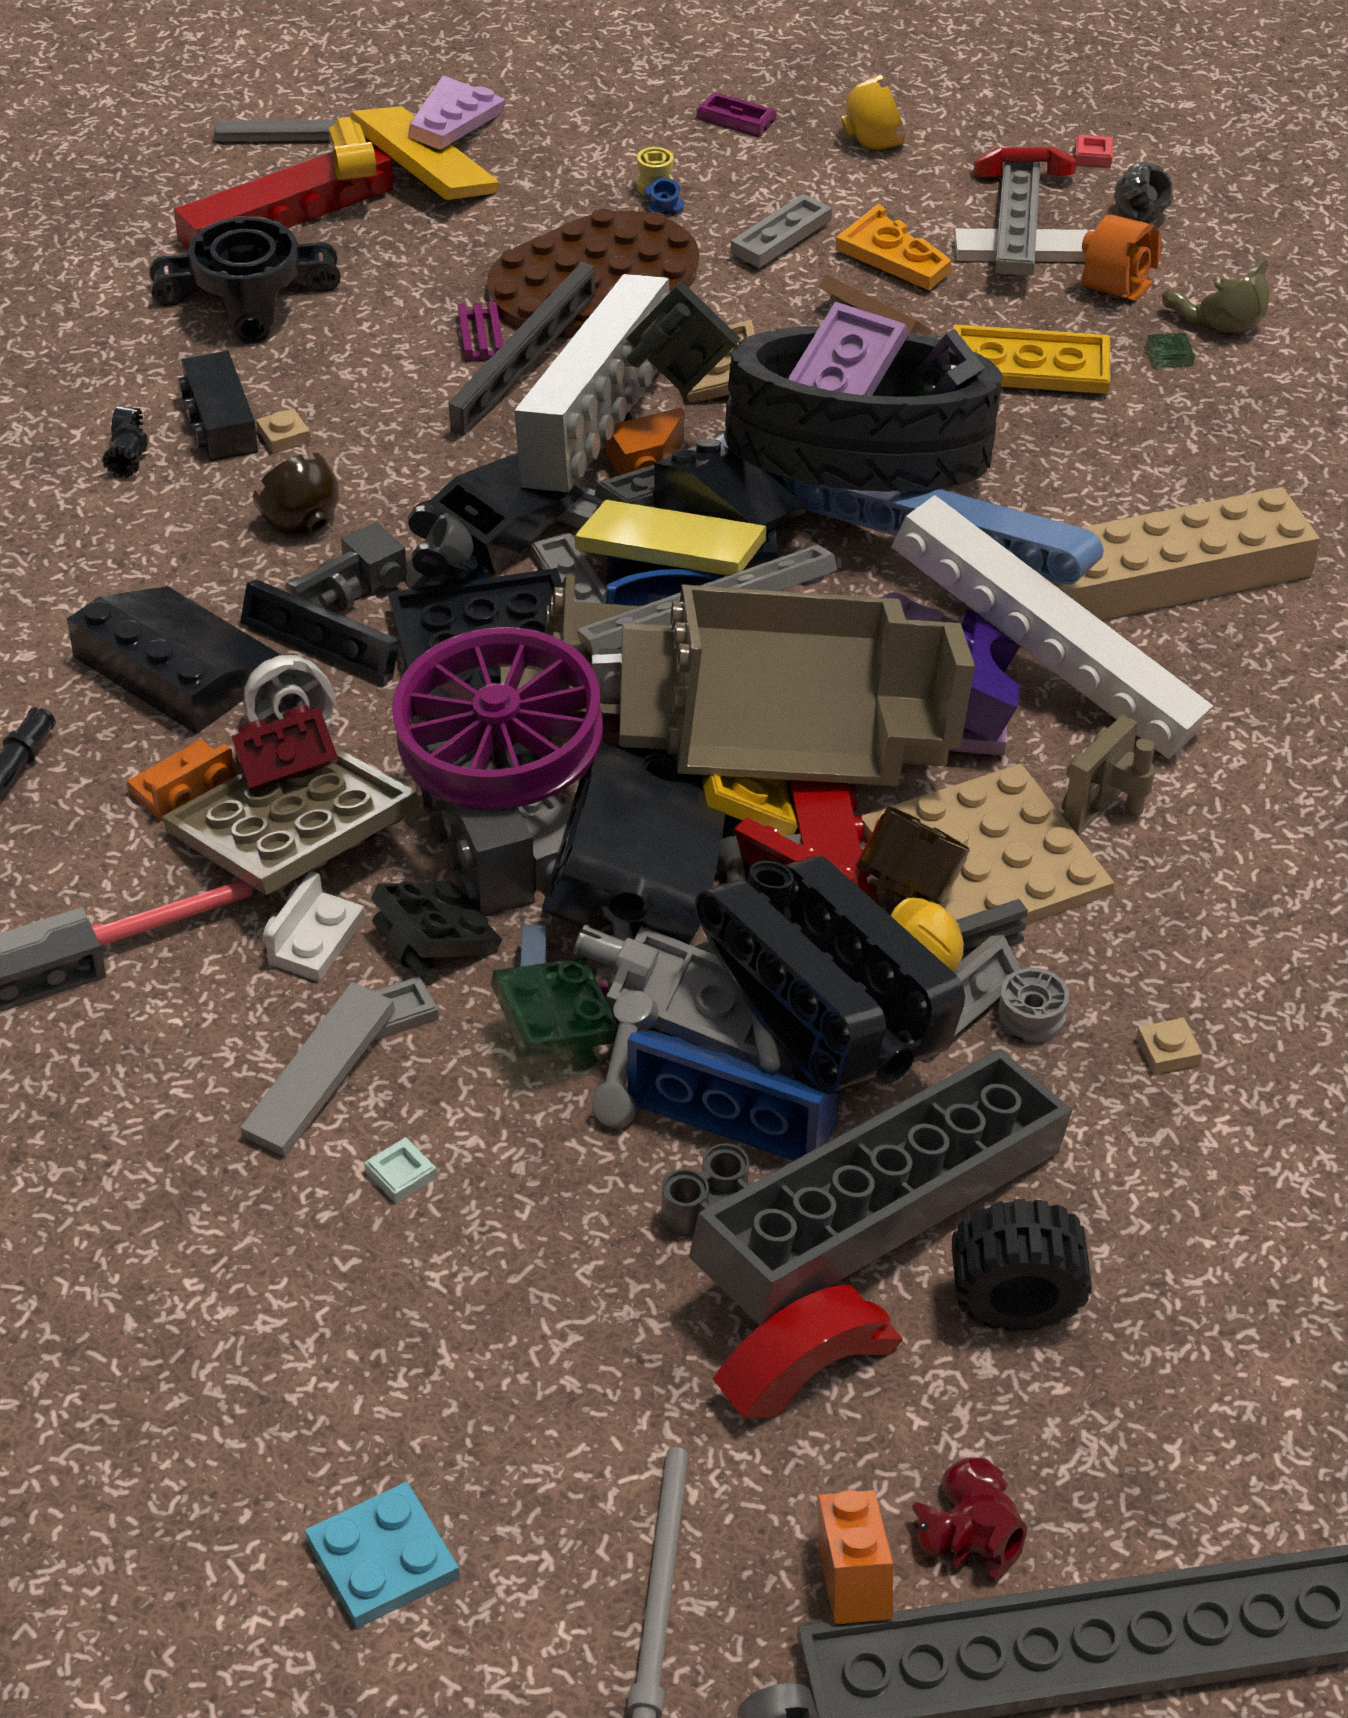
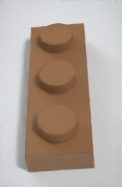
(852, 297)

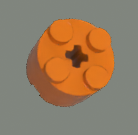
(1120, 257)

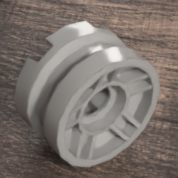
(1033, 1005)

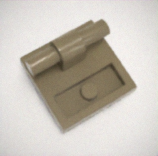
(1106, 772)

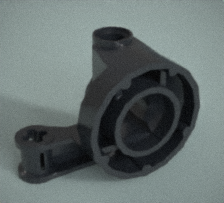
(244, 265)

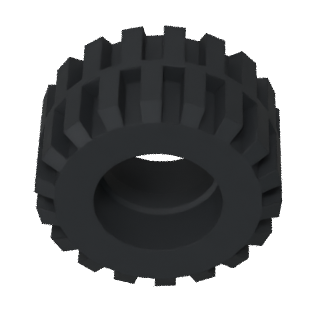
(1021, 1265)

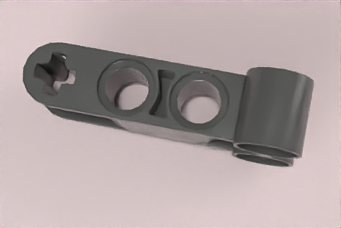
(690, 1192)

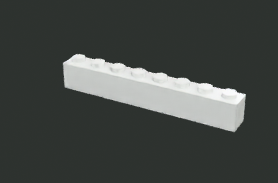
(1051, 625)

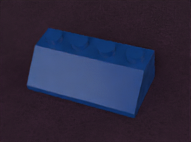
(728, 1096)

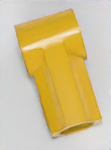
(350, 151)

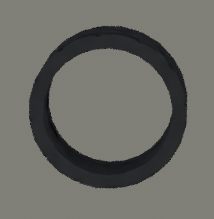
(857, 438)

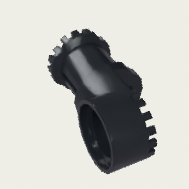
(127, 442)

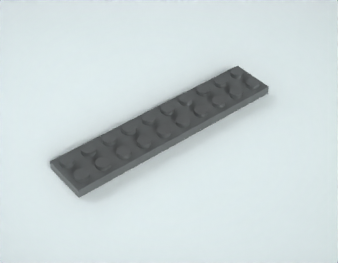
(1085, 1640)

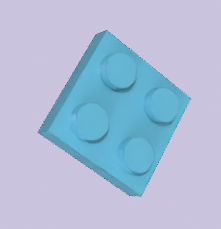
(382, 1554)

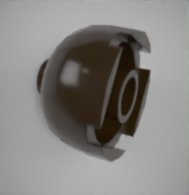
(299, 495)

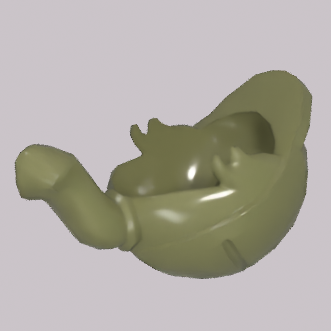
(1232, 309)

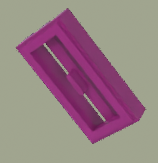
(736, 114)
(479, 314)

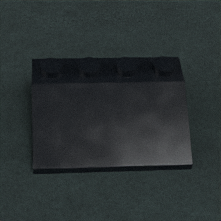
(167, 653)

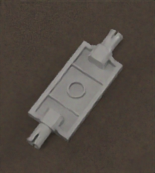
(687, 985)

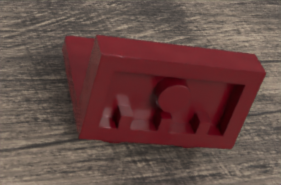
(283, 747)

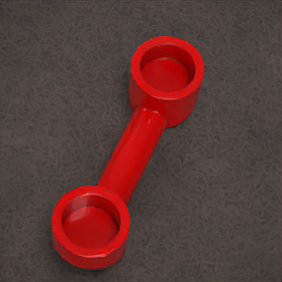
(1058, 161)

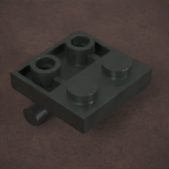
(681, 339)
(430, 922)

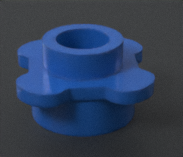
(662, 189)

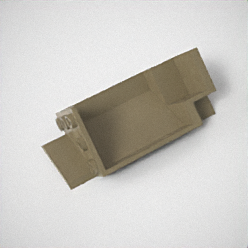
(794, 686)

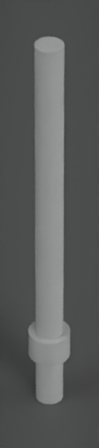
(647, 1695)

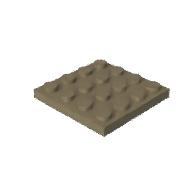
(291, 824)

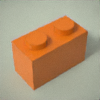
(855, 1557)

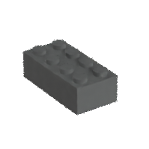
(486, 846)

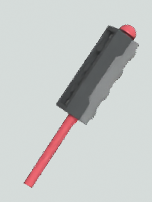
(67, 950)

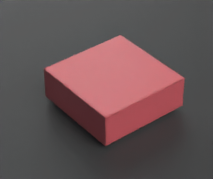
(1094, 150)

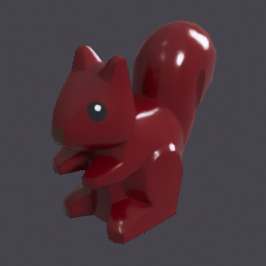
(980, 1522)

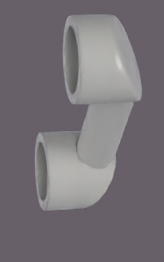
(611, 1101)

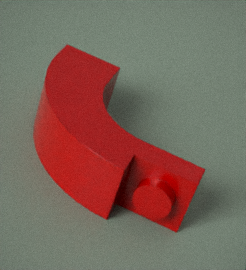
(797, 1344)

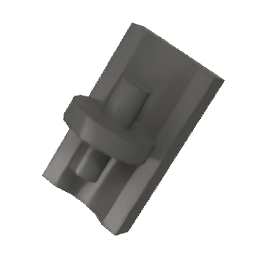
(332, 584)

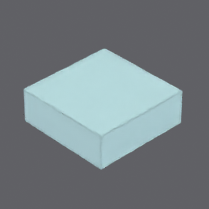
(400, 1170)

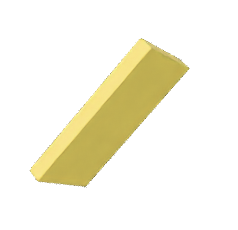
(670, 538)

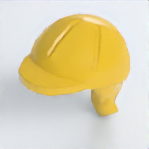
(933, 928)

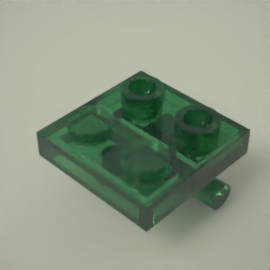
(555, 1009)

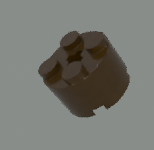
(913, 856)

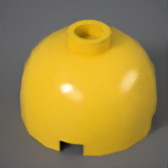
(872, 116)

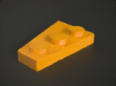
(890, 248)

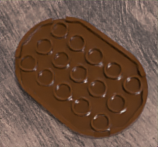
(606, 239)

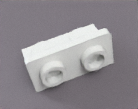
(311, 929)

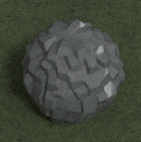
(1143, 192)

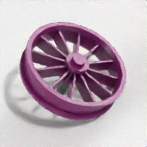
(498, 718)

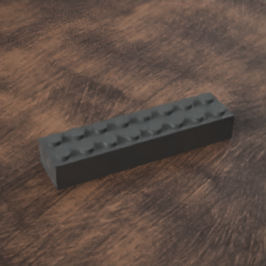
(878, 1185)

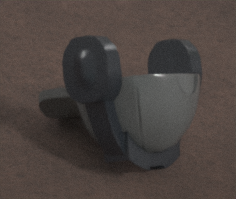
(446, 549)

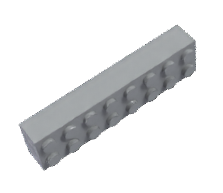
(586, 389)

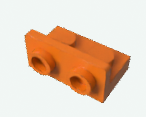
(182, 777)

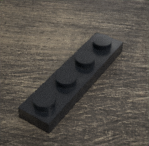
(320, 631)

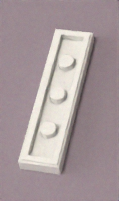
(1051, 245)

